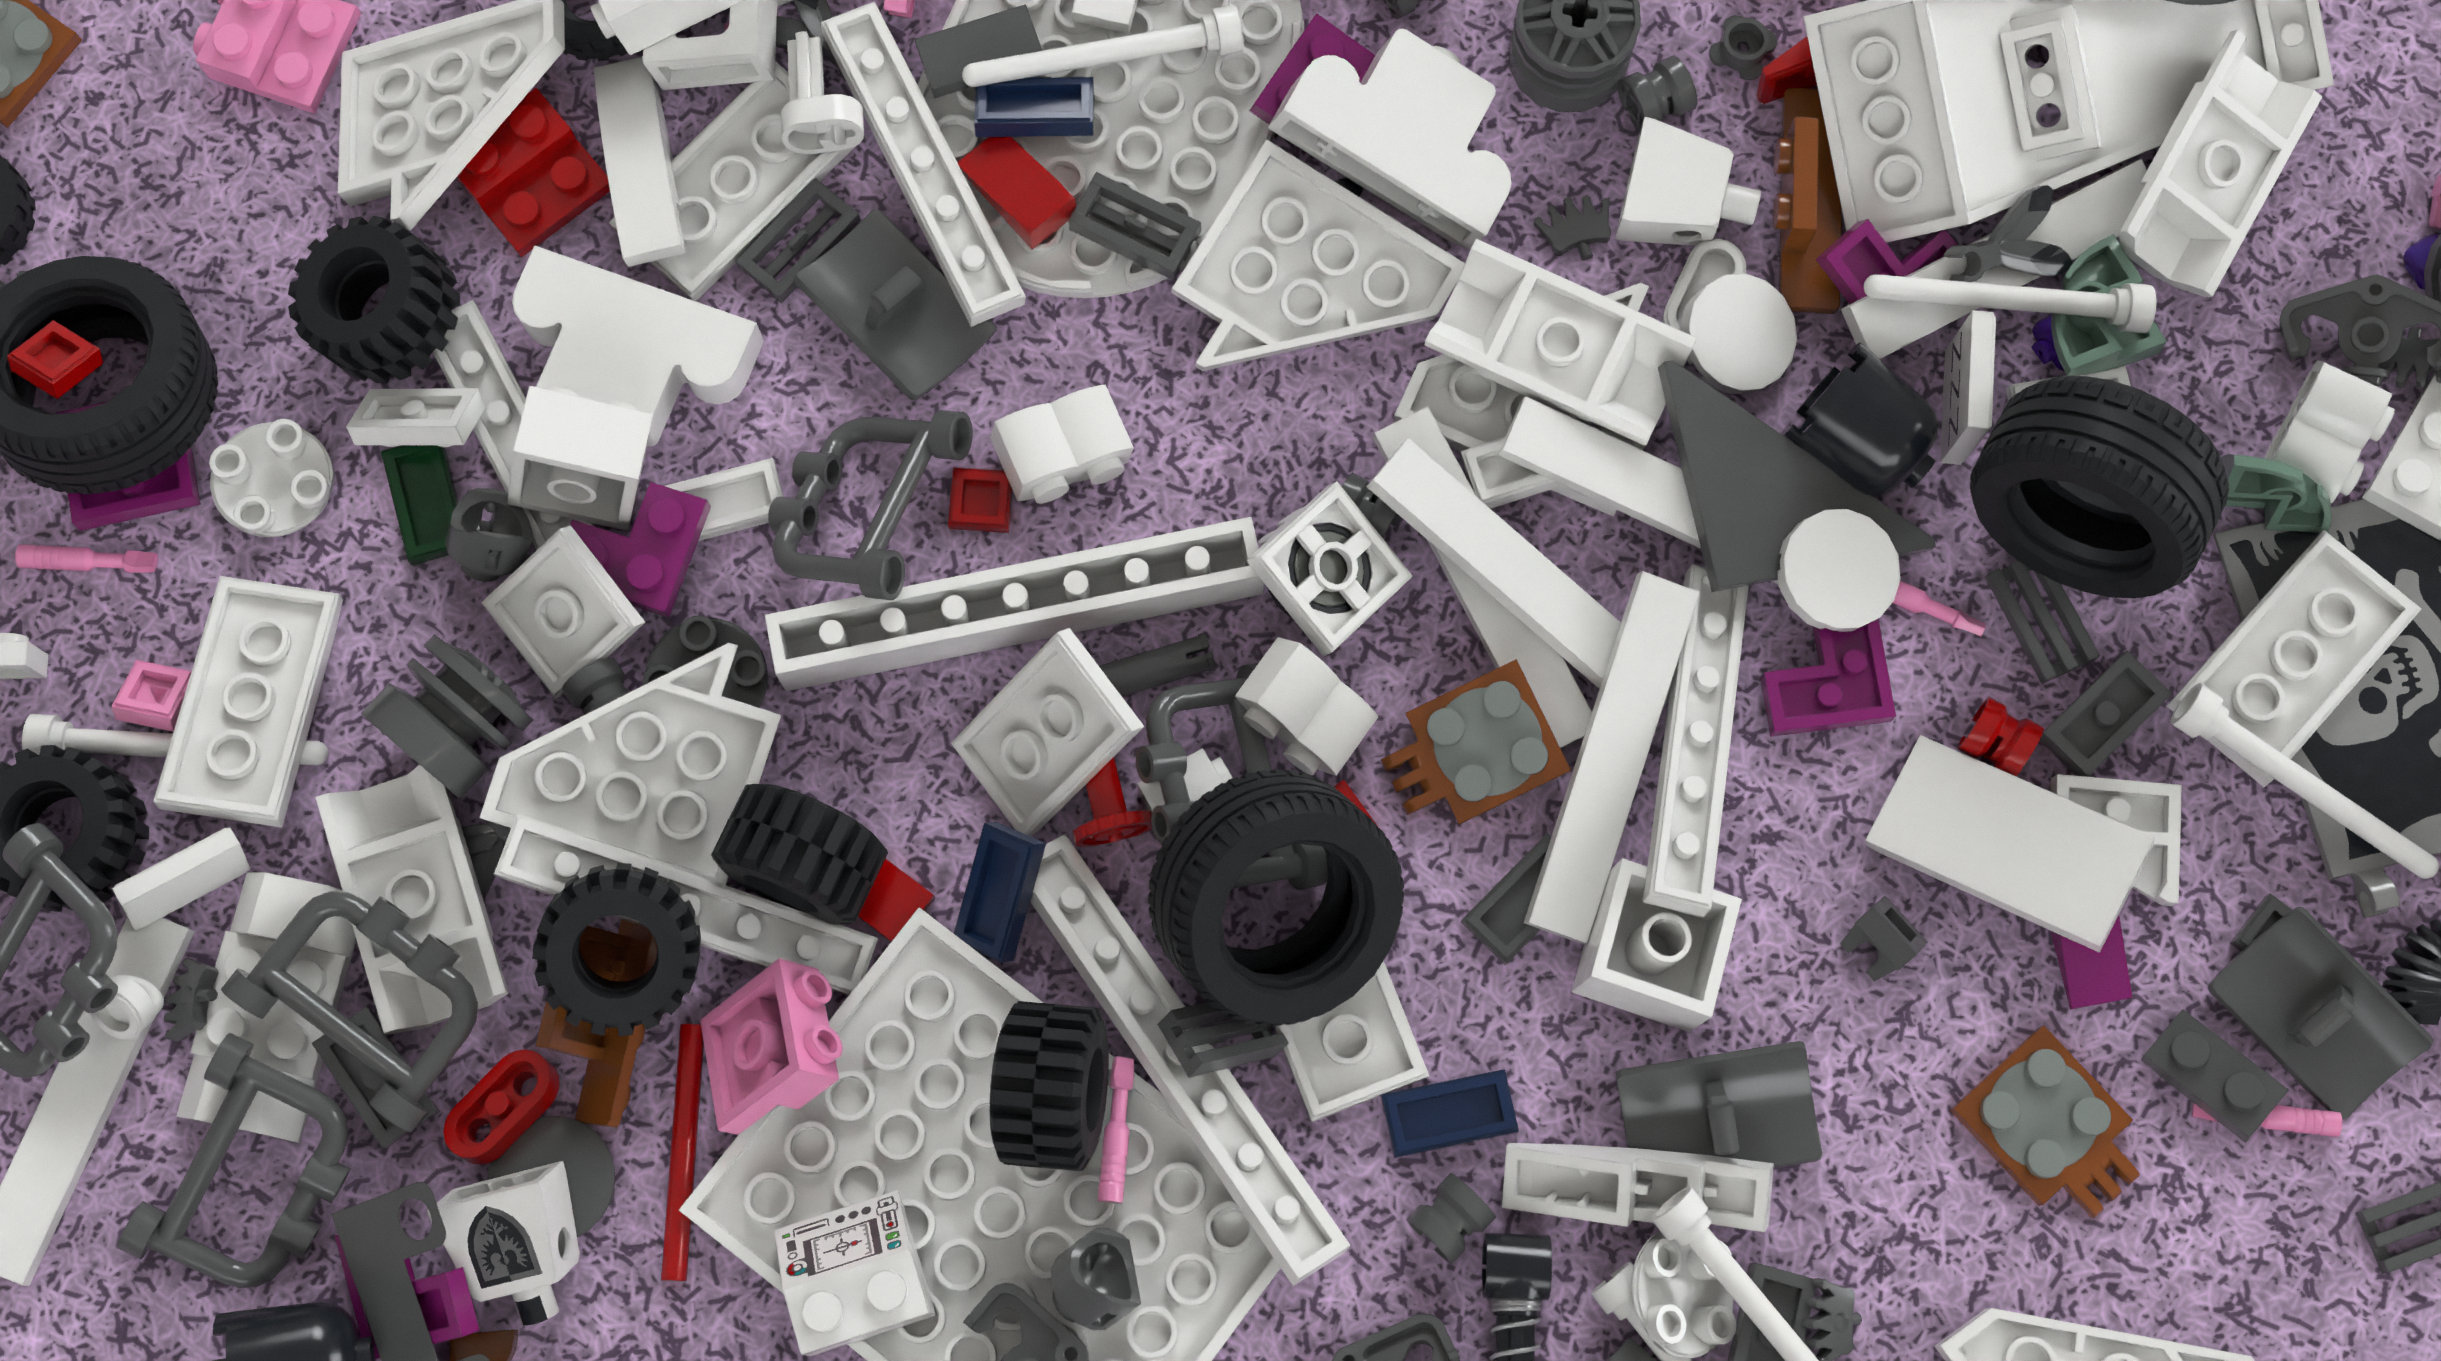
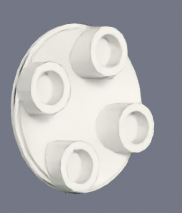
(271, 478)
(1680, 1299)

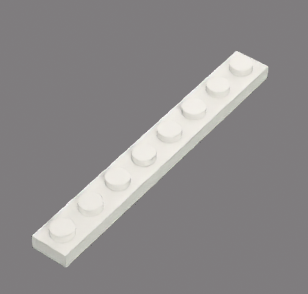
(1208, 1105)

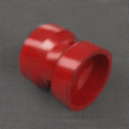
(2014, 741)

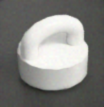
(131, 1009)

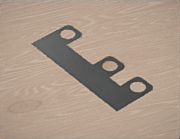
(376, 1256)

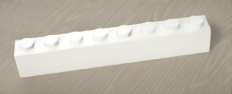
(1014, 604)

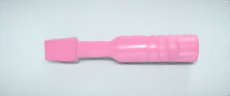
(82, 559)
(1918, 601)
(2294, 1119)
(1116, 1134)

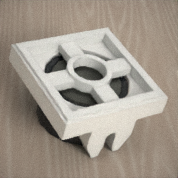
(1331, 572)

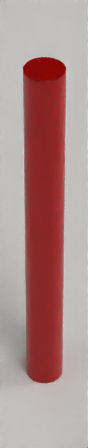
(682, 1152)

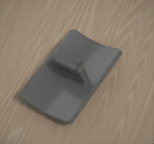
(894, 305)
(2319, 1012)
(1725, 1105)

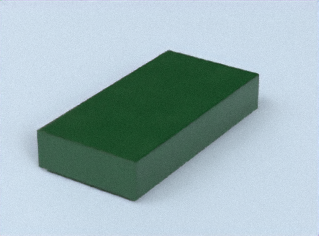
(422, 498)

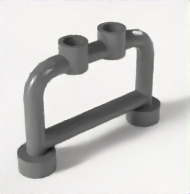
(872, 567)
(1167, 763)
(384, 925)
(87, 987)
(294, 1230)

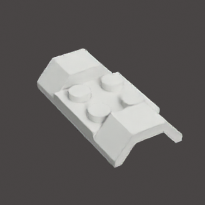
(2215, 170)
(1558, 342)
(412, 851)
(283, 1035)

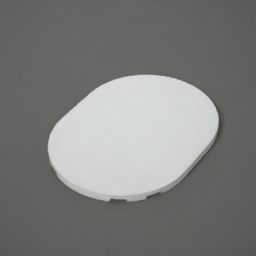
(1161, 127)

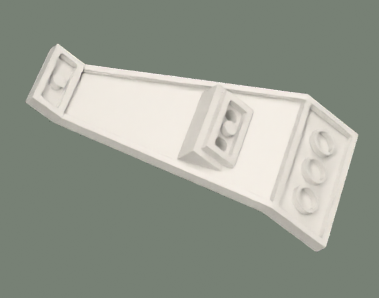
(1941, 110)

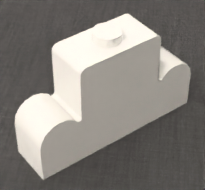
(1403, 133)
(630, 338)

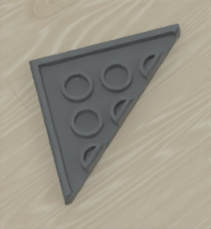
(1755, 485)

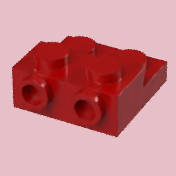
(533, 175)

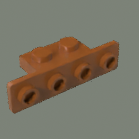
(1807, 206)
(609, 1056)

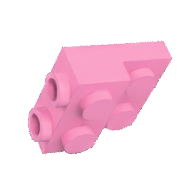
(277, 47)
(770, 1045)

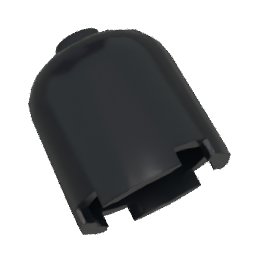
(1868, 426)
(293, 1334)

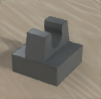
(1890, 934)

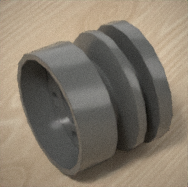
(1567, 64)
(448, 715)

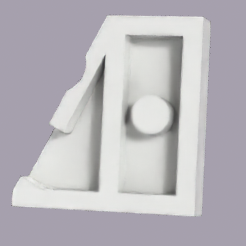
(2146, 807)

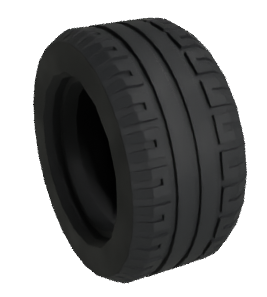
(141, 426)
(2099, 486)
(1323, 959)

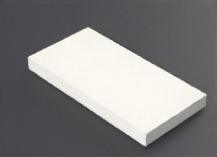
(736, 184)
(2303, 648)
(249, 702)
(2010, 843)

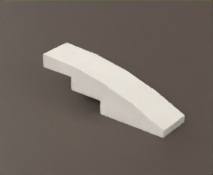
(638, 162)
(1633, 1183)

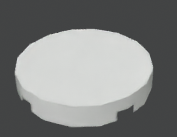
(1741, 333)
(1838, 570)

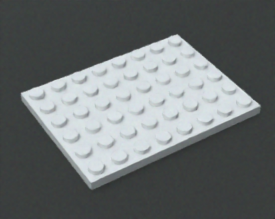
(918, 1122)

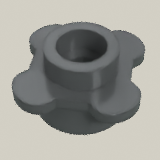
(1748, 32)

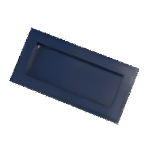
(1035, 108)
(999, 891)
(1449, 1113)

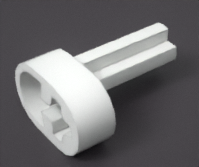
(814, 120)

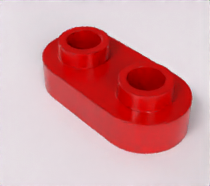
(500, 1103)

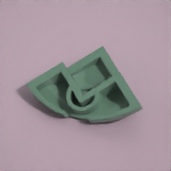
(2089, 342)
(2284, 492)

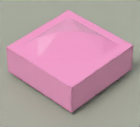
(151, 695)

